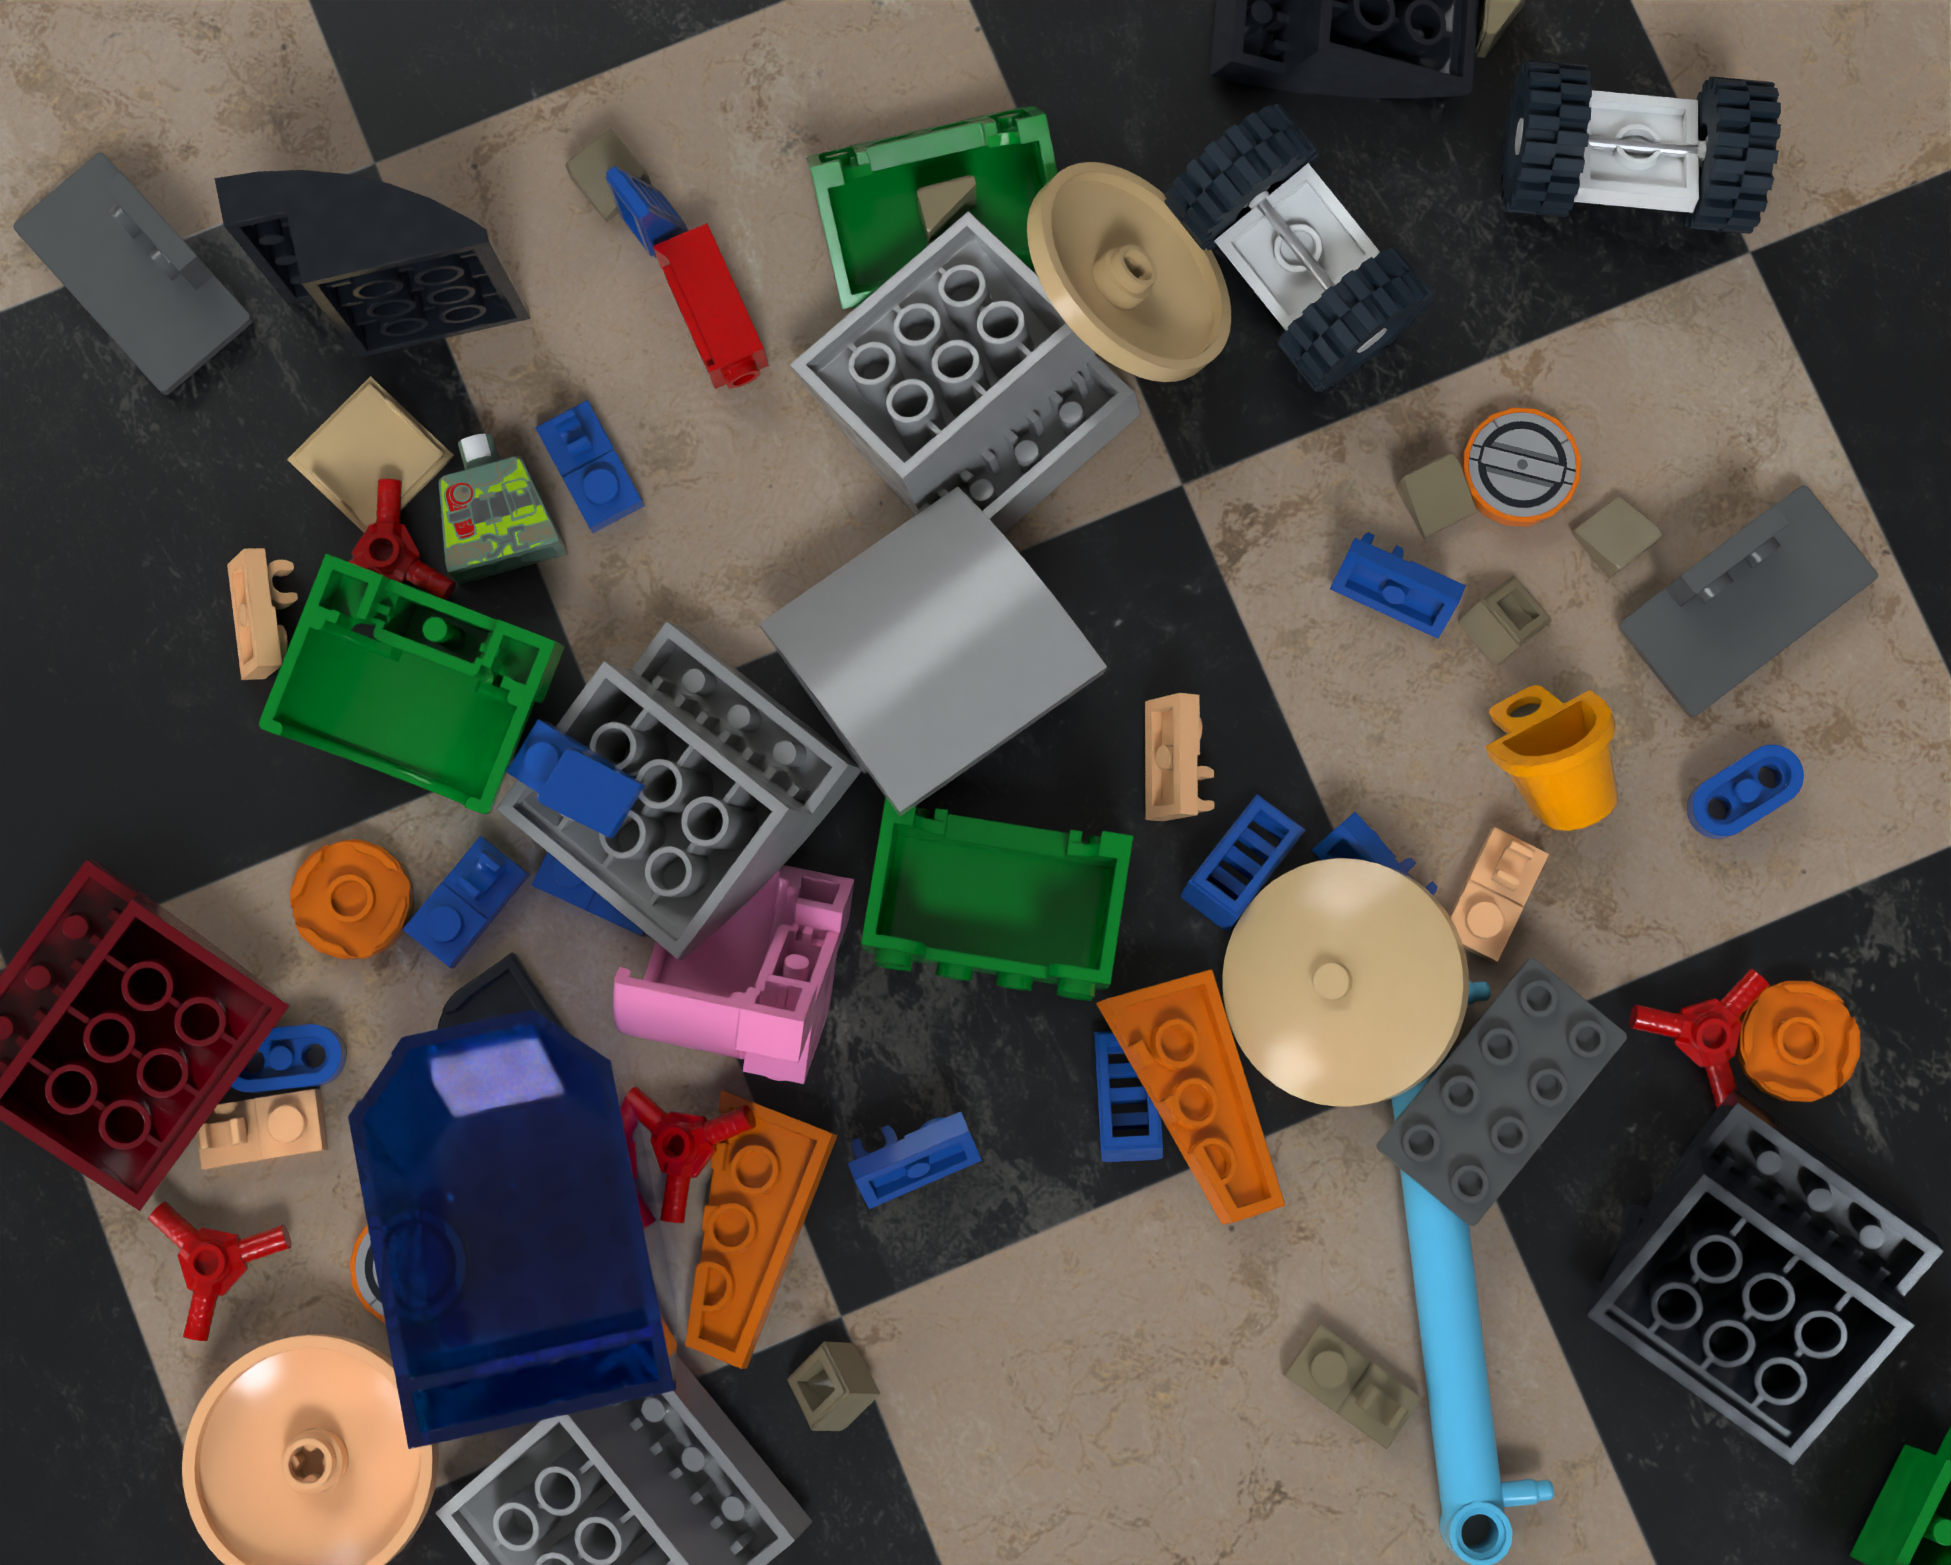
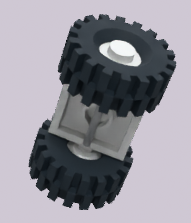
(1640, 150)
(1297, 247)

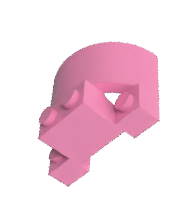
(754, 984)

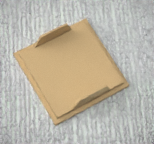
(368, 442)

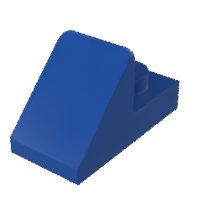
(575, 779)

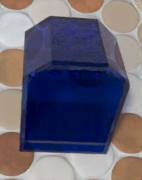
(511, 1229)

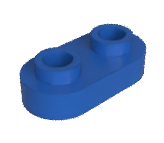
(1742, 792)
(287, 1061)

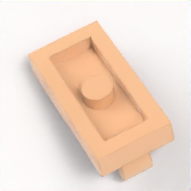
(254, 601)
(1171, 754)
(1496, 893)
(263, 1129)

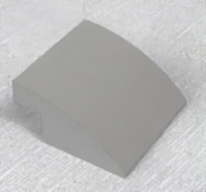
(966, 380)
(932, 649)
(723, 797)
(629, 1487)

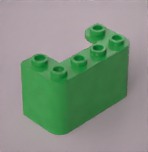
(996, 901)

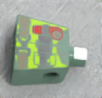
(493, 515)

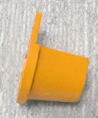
(1558, 756)

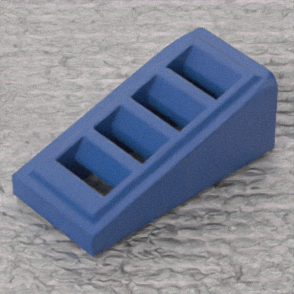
(644, 209)
(1211, 900)
(1131, 1147)

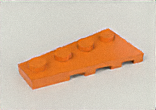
(1196, 1081)
(751, 1227)

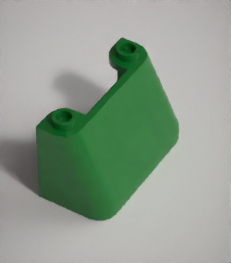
(871, 187)

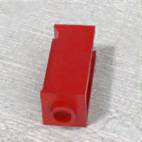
(712, 307)

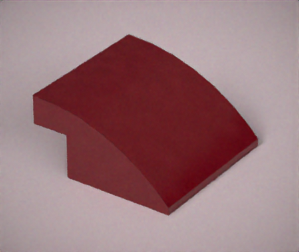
(122, 1033)

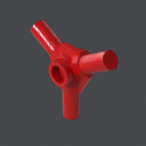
(390, 549)
(1706, 1030)
(684, 1145)
(212, 1261)

